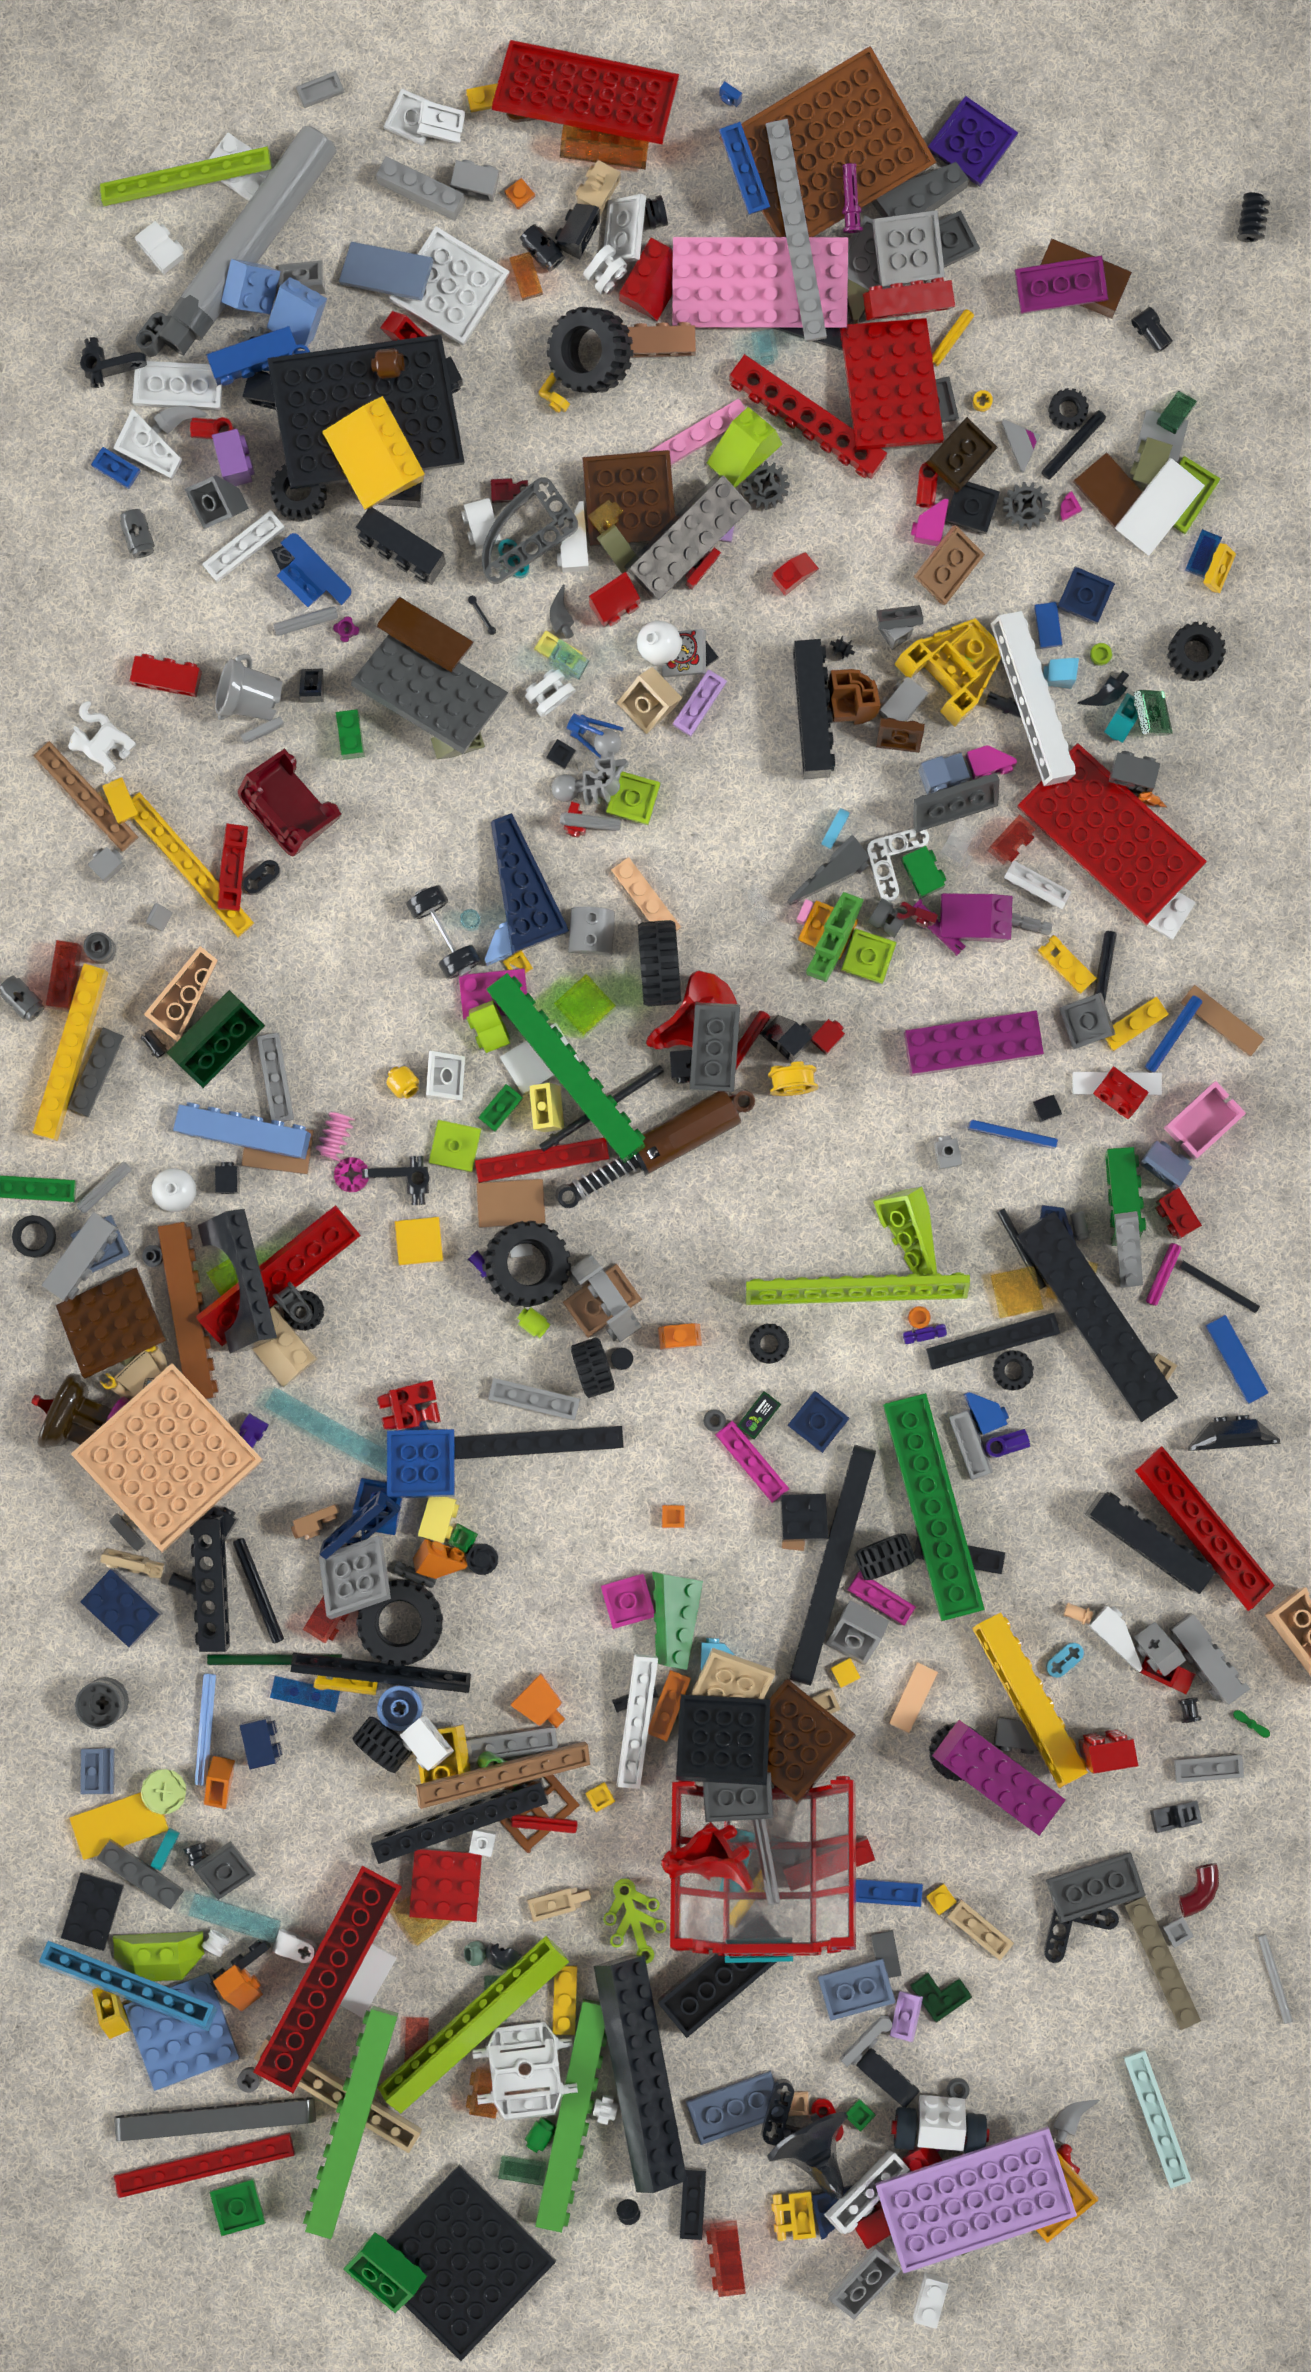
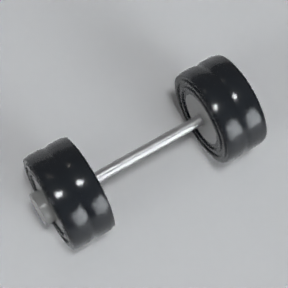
(428, 902)

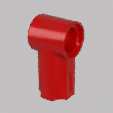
(205, 428)
(926, 488)

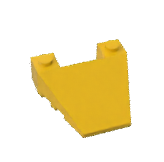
(946, 661)

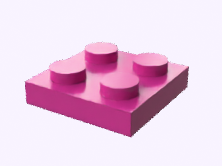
(628, 1601)

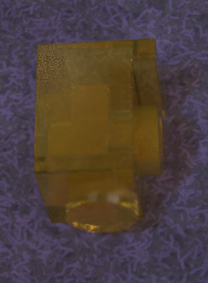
(605, 515)

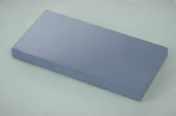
(386, 271)
(732, 2108)

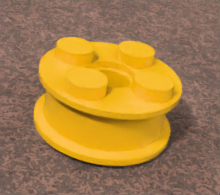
(793, 1079)

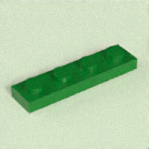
(37, 1189)

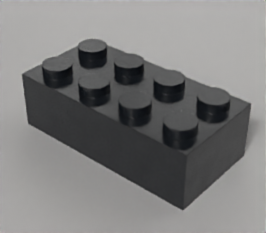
(400, 545)

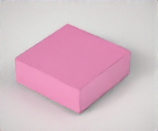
(805, 910)

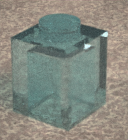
(764, 347)

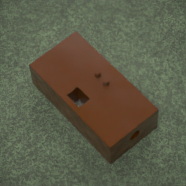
(1115, 276)

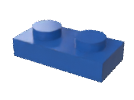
(115, 467)

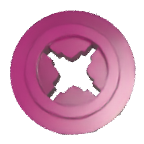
(344, 1182)

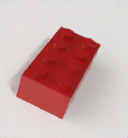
(1108, 1751)

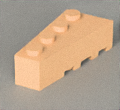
(181, 996)

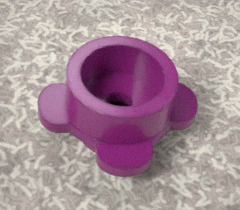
(346, 623)

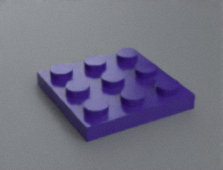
(973, 140)

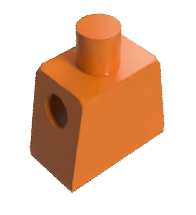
(679, 1336)
(539, 1703)

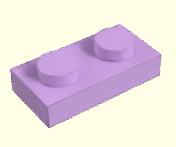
(906, 2016)

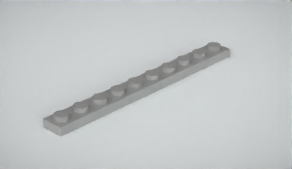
(796, 230)

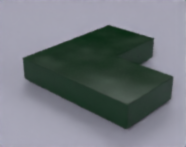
(940, 2002)

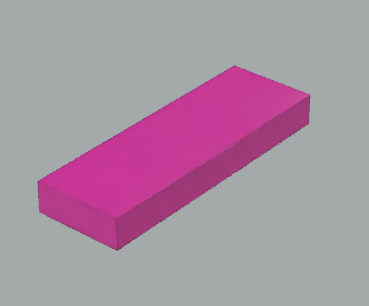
(881, 1598)

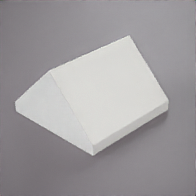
(445, 1076)

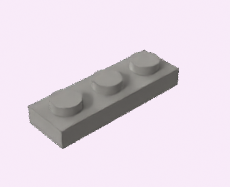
(1209, 1768)

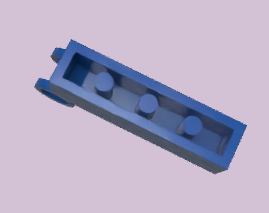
(251, 355)

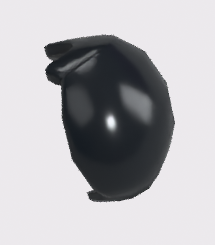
(502, 1958)

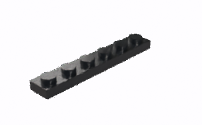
(992, 1341)

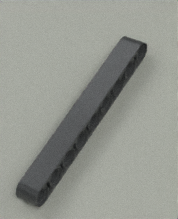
(213, 2119)

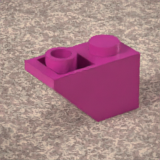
(988, 761)

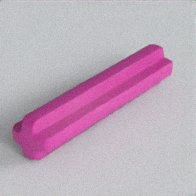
(1163, 1274)

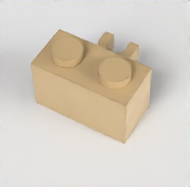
(599, 185)

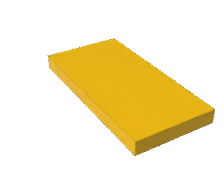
(120, 1820)

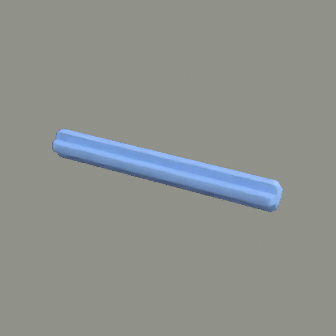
(205, 1729)

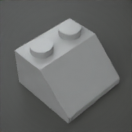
(857, 1632)

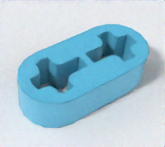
(835, 828)
(1069, 1664)

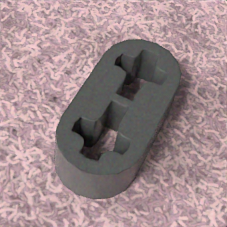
(127, 1532)

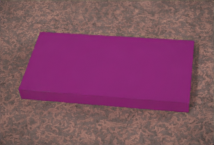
(1061, 284)

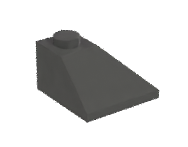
(215, 500)

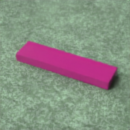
(752, 1461)

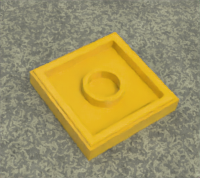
(419, 1241)

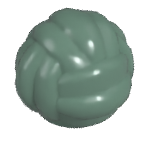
(475, 1953)

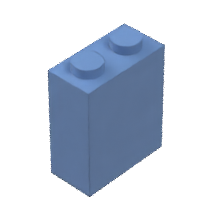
(299, 309)

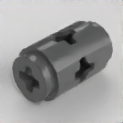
(140, 545)
(32, 1004)

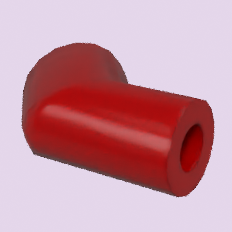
(1065, 2151)

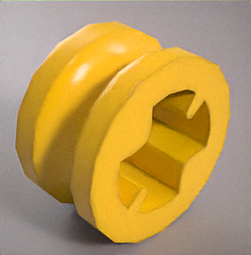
(987, 406)

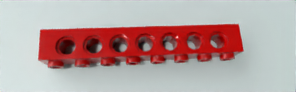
(748, 368)

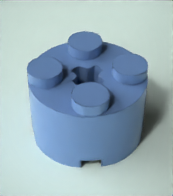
(395, 1719)

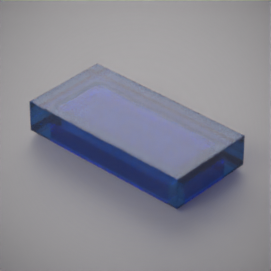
(1203, 553)

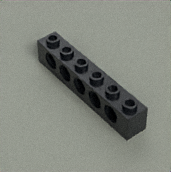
(215, 1528)

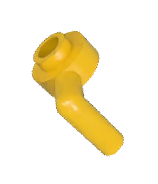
(556, 401)

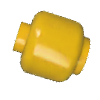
(402, 1082)

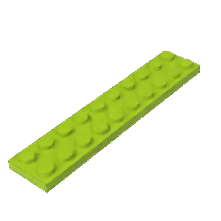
(857, 1289)

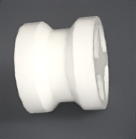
(215, 1943)

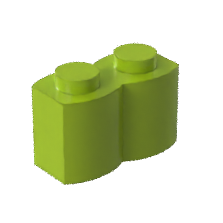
(489, 1026)

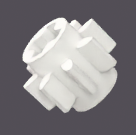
(605, 2109)

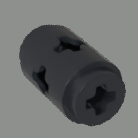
(547, 256)

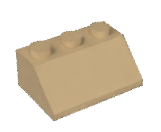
(287, 1354)

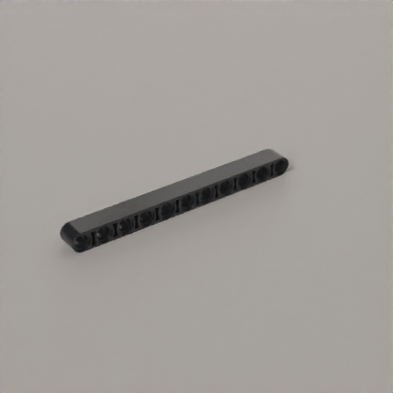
(832, 1565)

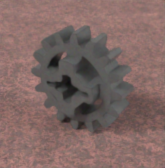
(773, 488)
(1032, 511)

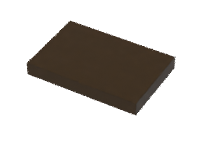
(961, 454)

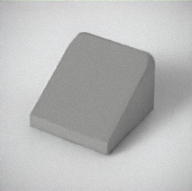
(159, 917)

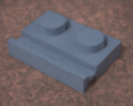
(97, 1770)

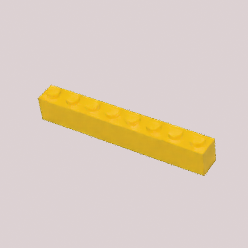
(70, 1052)
(1030, 1700)

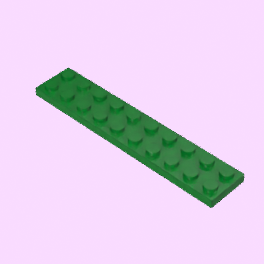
(933, 1507)

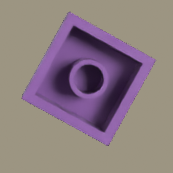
(232, 458)

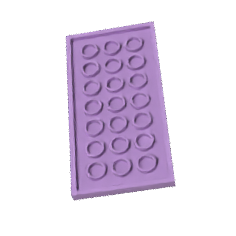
(975, 2199)

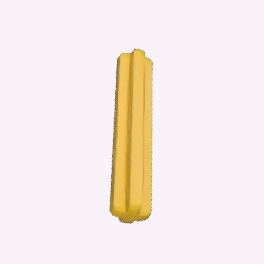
(952, 336)

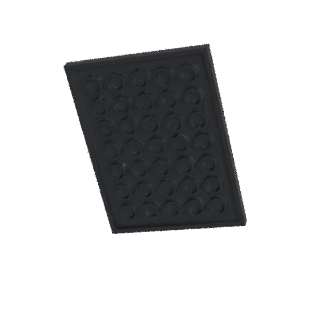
(330, 384)

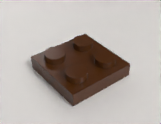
(900, 735)

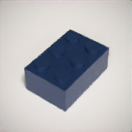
(121, 1607)

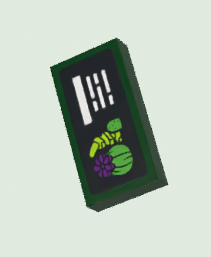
(759, 1415)

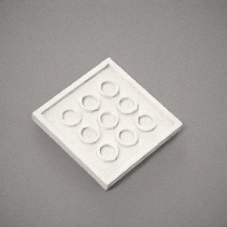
(457, 287)

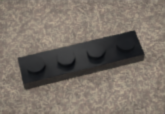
(982, 1558)

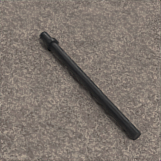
(554, 1139)

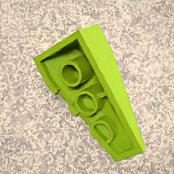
(910, 1222)

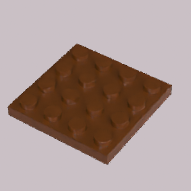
(638, 485)
(110, 1323)
(802, 1741)

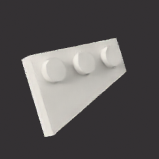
(146, 446)

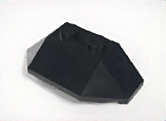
(1233, 1434)

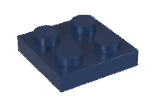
(1086, 595)
(818, 1421)

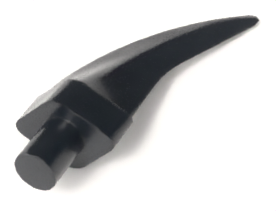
(1109, 693)

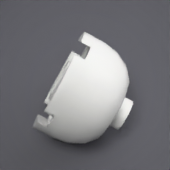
(659, 642)
(173, 1190)

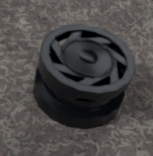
(658, 210)
(482, 1559)

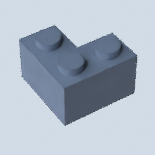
(943, 773)

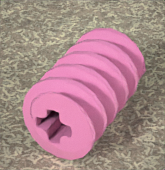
(334, 1135)

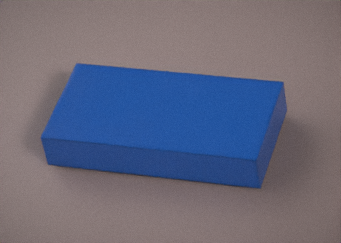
(1048, 625)

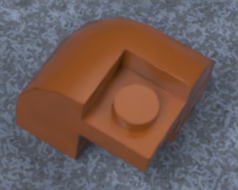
(852, 696)

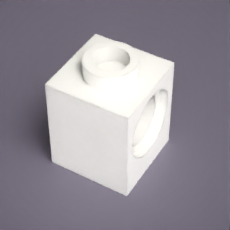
(482, 1842)

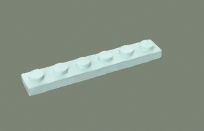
(1157, 2119)

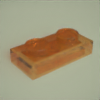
(526, 276)

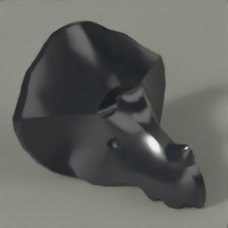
(815, 2151)

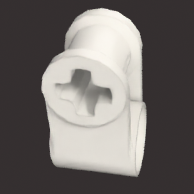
(290, 1944)

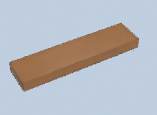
(1225, 1022)

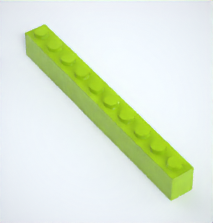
(473, 2024)

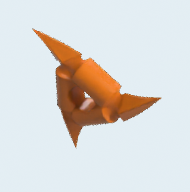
(1150, 799)

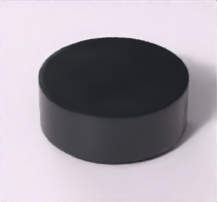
(622, 1358)

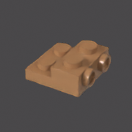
(311, 1524)

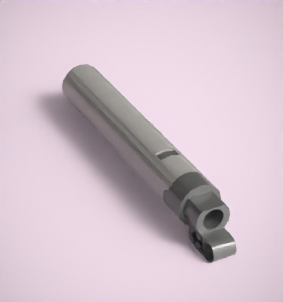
(244, 241)

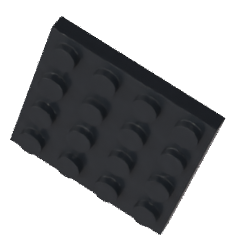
(723, 1739)

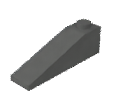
(843, 864)

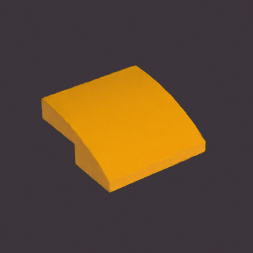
(815, 924)

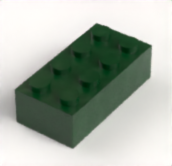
(215, 1039)

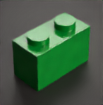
(350, 734)
(923, 871)

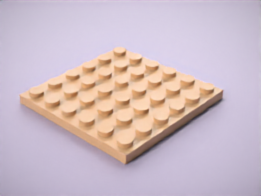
(166, 1457)

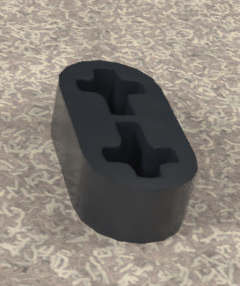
(257, 873)

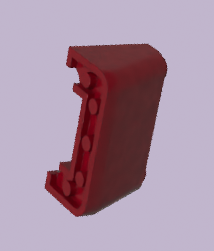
(286, 804)

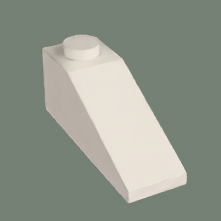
(574, 548)
(1115, 1633)

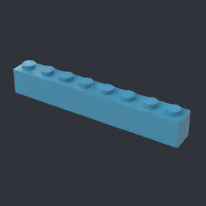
(128, 1985)

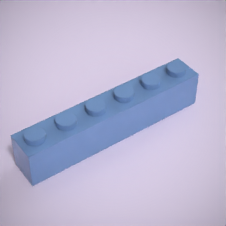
(241, 1131)

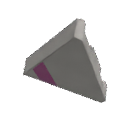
(1021, 442)

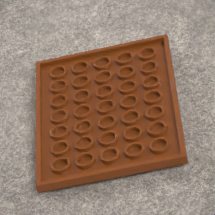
(838, 121)

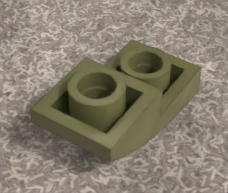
(616, 547)

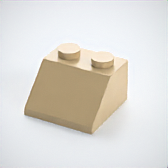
(649, 700)

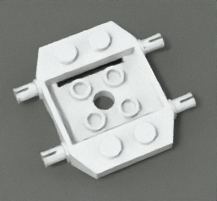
(507, 2077)

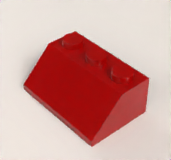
(650, 281)

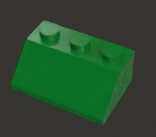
(385, 2272)

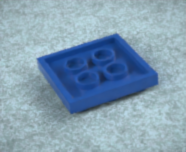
(421, 1463)

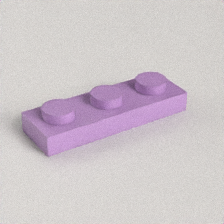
(699, 703)

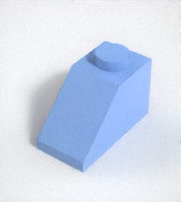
(499, 946)

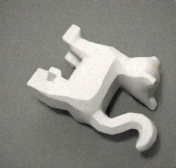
(103, 742)

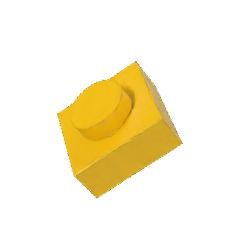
(941, 1899)

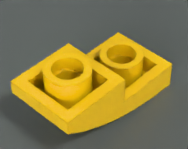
(120, 800)

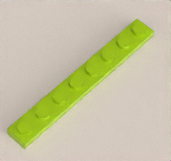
(185, 176)

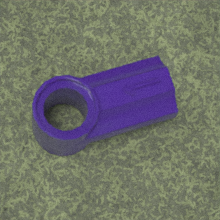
(252, 1429)
(1009, 1443)

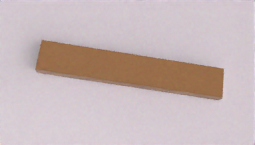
(85, 796)

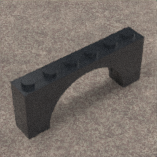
(254, 1320)

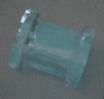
(463, 918)

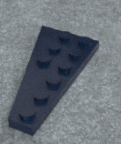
(528, 903)

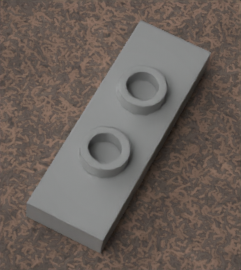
(970, 1444)

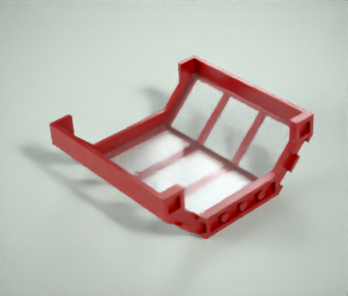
(813, 1872)

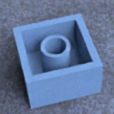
(250, 286)

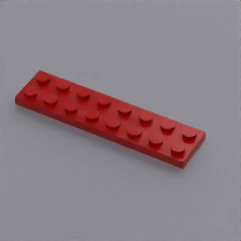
(291, 1263)
(1204, 1528)

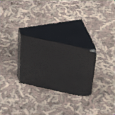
(1047, 1108)

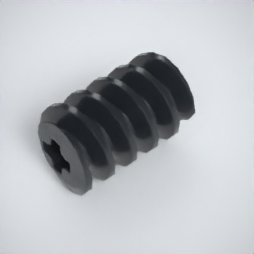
(1252, 217)

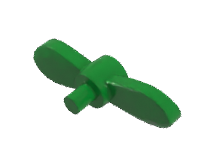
(1251, 1723)

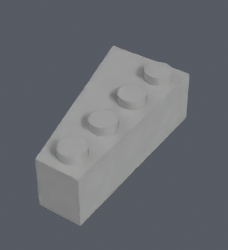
(1208, 1660)

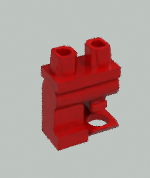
(403, 1406)

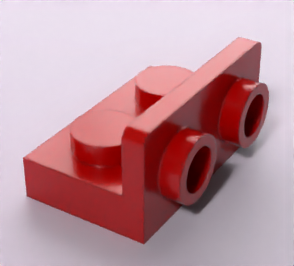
(1177, 1213)

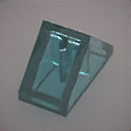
(568, 660)

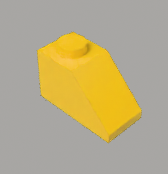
(110, 2013)

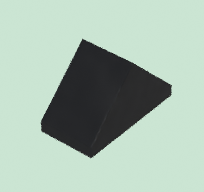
(311, 686)

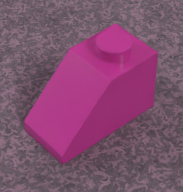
(930, 524)

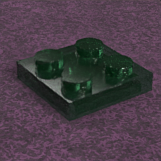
(1152, 712)

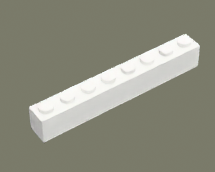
(1033, 698)

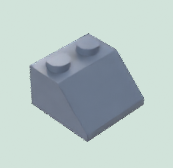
(1166, 1165)

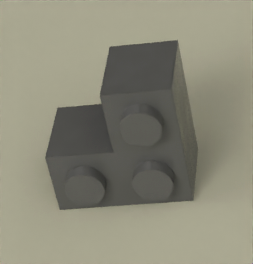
(1134, 772)

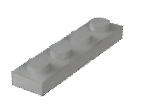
(275, 1077)
(1128, 1249)
(534, 1399)
(513, 1743)

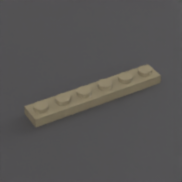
(1162, 1962)

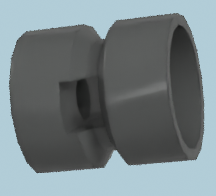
(880, 915)
(99, 948)

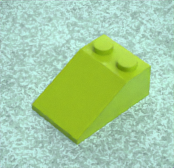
(744, 447)

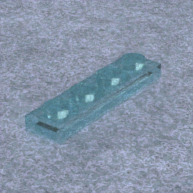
(234, 1917)

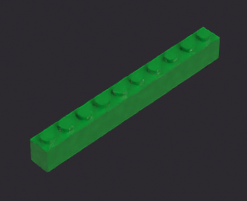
(566, 1068)

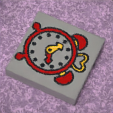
(691, 657)

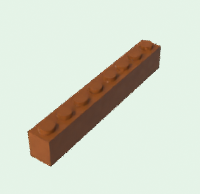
(185, 1306)

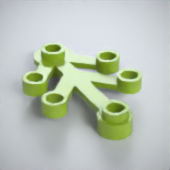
(633, 1916)

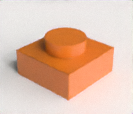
(519, 193)
(673, 1516)

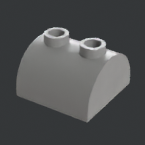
(591, 931)

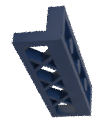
(358, 1522)

